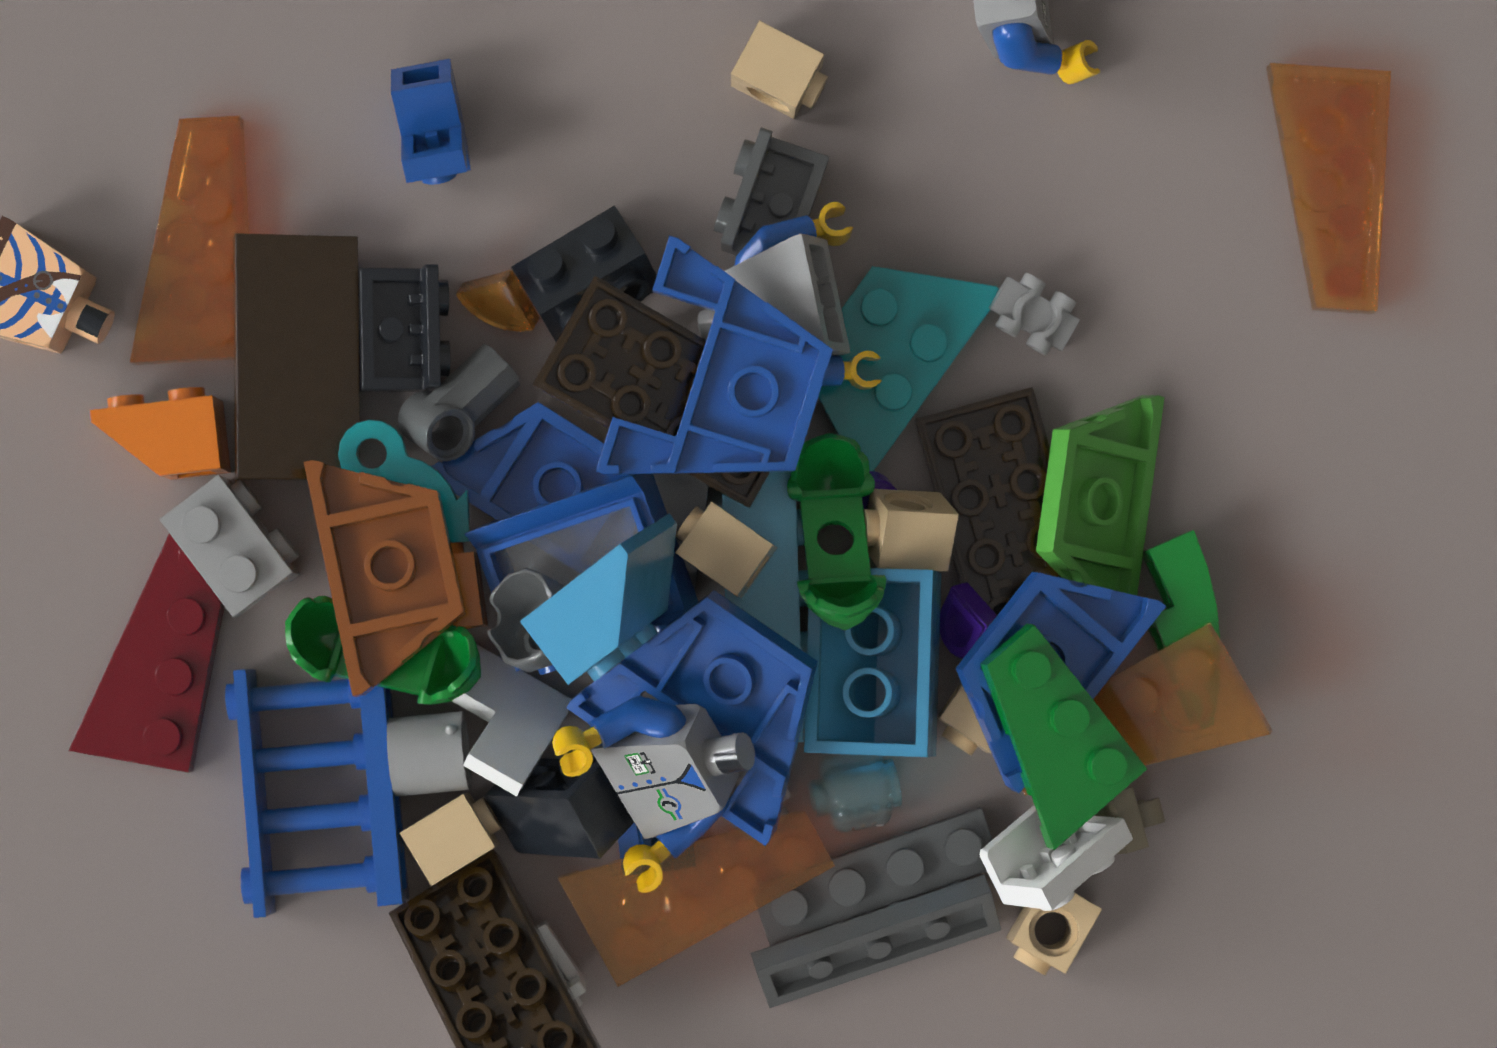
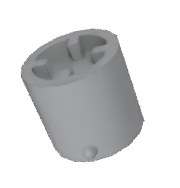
(428, 753)

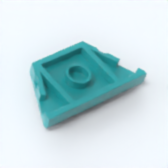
(917, 331)

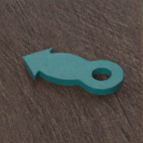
(405, 470)

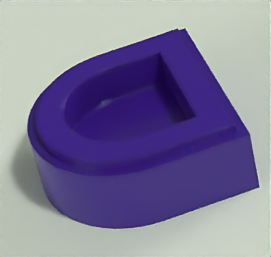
(963, 619)

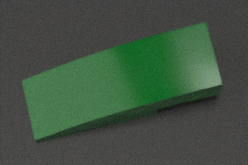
(1184, 588)

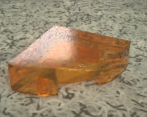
(499, 302)

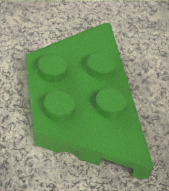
(1101, 494)

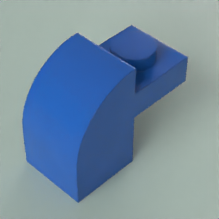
(430, 122)

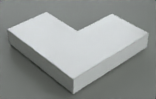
(521, 722)

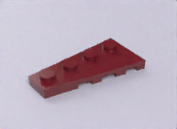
(160, 672)

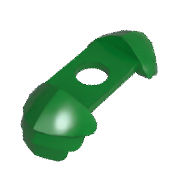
(830, 489)
(435, 674)

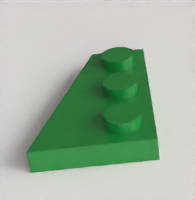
(1062, 739)

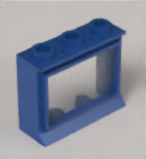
(576, 533)

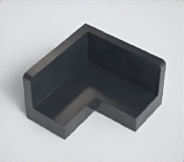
(562, 812)

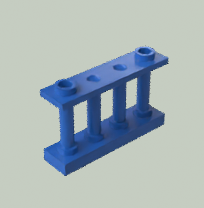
(375, 812)

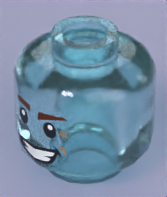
(855, 791)

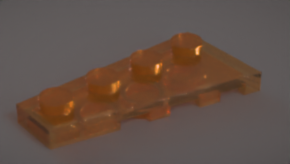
(1335, 166)
(190, 272)
(1182, 700)
(698, 896)

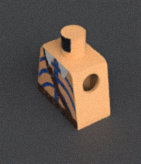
(45, 294)

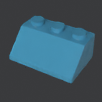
(608, 606)
(880, 677)

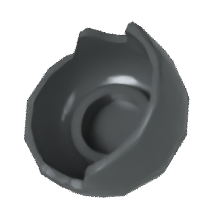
(514, 600)

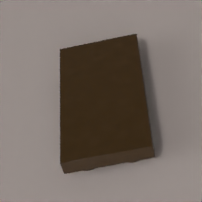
(293, 351)
(633, 367)
(993, 472)
(489, 963)

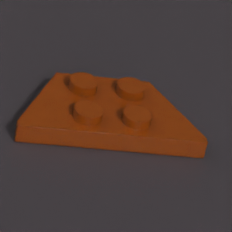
(384, 568)

